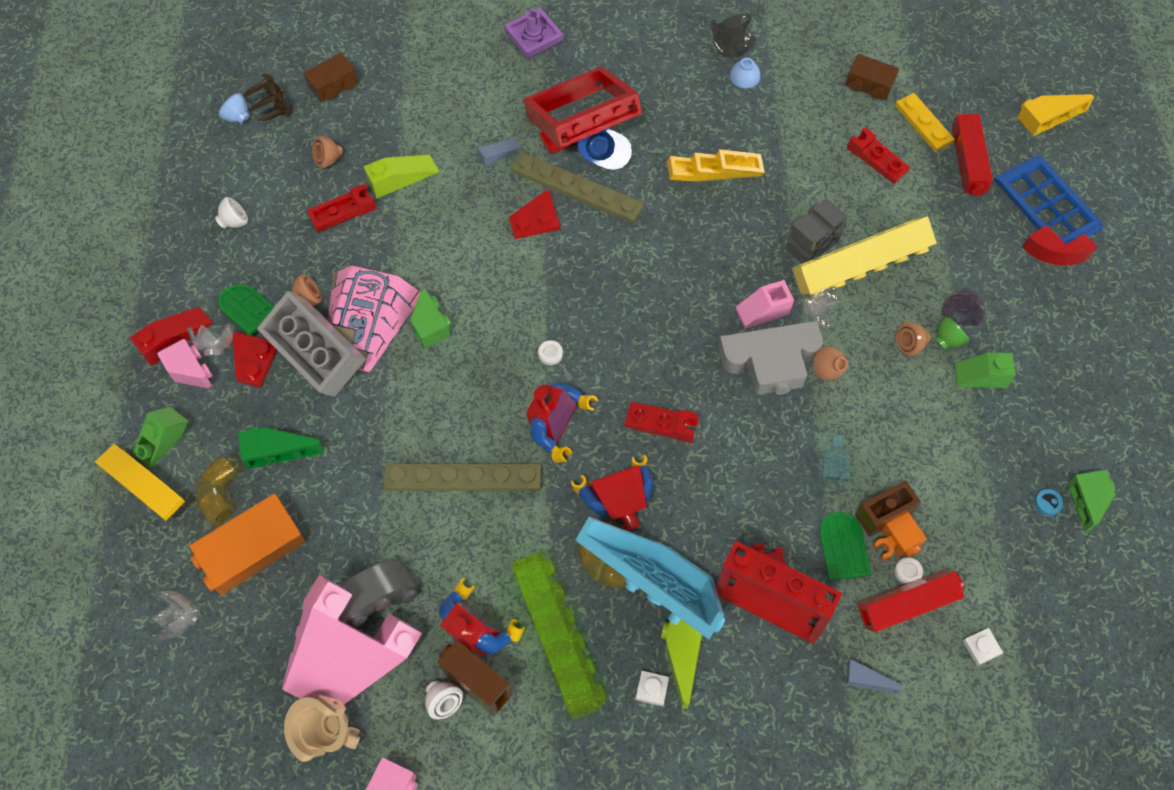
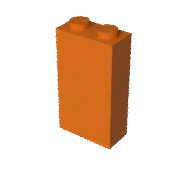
(245, 545)

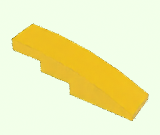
(723, 165)
(139, 482)

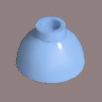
(745, 73)
(234, 109)

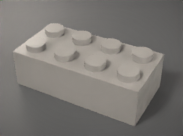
(311, 344)

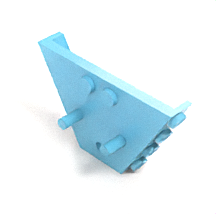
(658, 572)

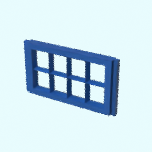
(1021, 171)

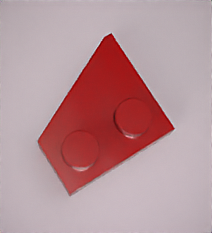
(535, 217)
(252, 358)

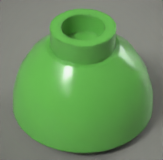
(951, 334)

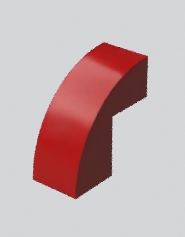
(1051, 249)

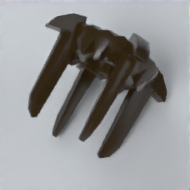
(275, 95)

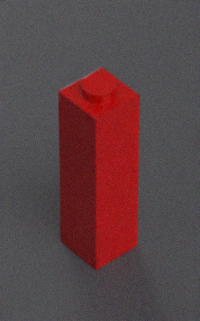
(972, 154)
(911, 600)

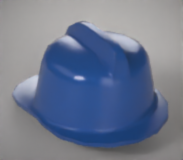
(609, 144)

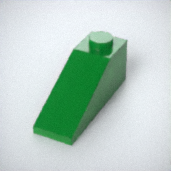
(271, 446)

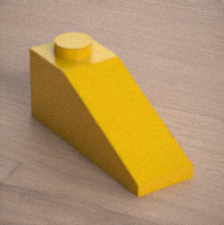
(1052, 110)

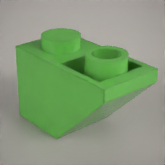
(428, 322)
(158, 435)

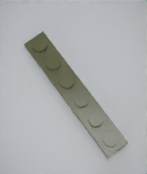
(577, 187)
(462, 477)

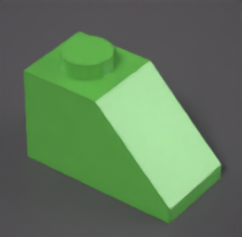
(986, 370)
(1092, 496)

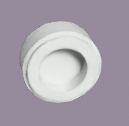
(550, 352)
(908, 570)

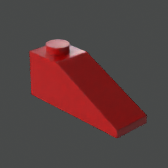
(167, 332)

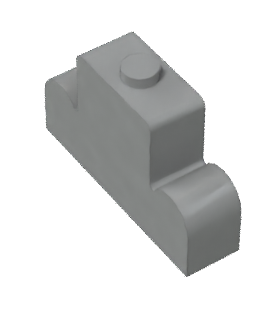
(772, 355)

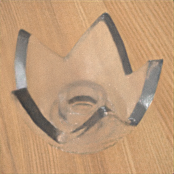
(818, 304)
(209, 343)
(176, 617)

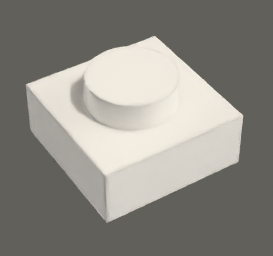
(982, 646)
(652, 688)

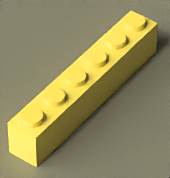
(865, 255)

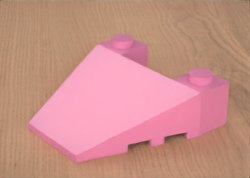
(336, 657)

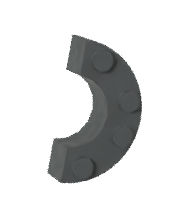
(376, 590)

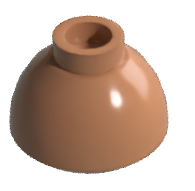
(325, 151)
(308, 289)
(911, 338)
(829, 363)

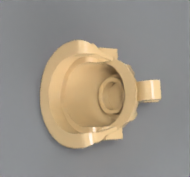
(318, 727)

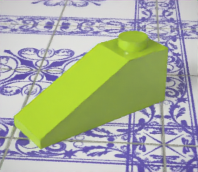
(397, 172)
(682, 652)

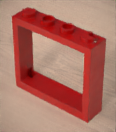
(590, 120)
(776, 593)

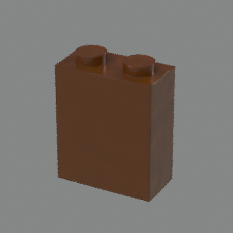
(474, 677)

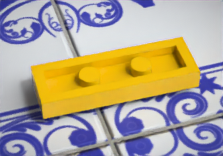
(924, 122)

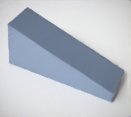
(494, 152)
(866, 678)

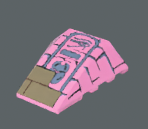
(370, 309)

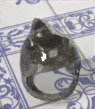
(731, 35)

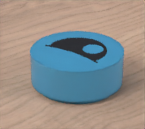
(1048, 502)

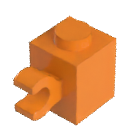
(901, 537)

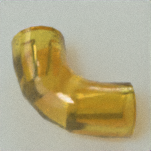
(211, 489)
(600, 570)

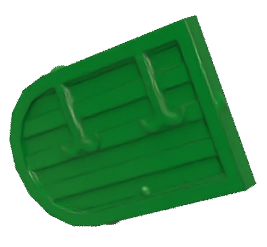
(244, 307)
(844, 547)

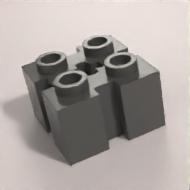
(816, 231)

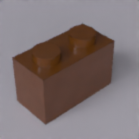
(331, 77)
(871, 77)
(886, 507)

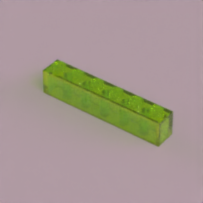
(557, 636)

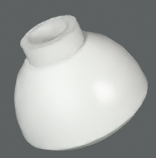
(231, 214)
(442, 699)

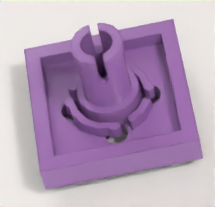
(530, 28)

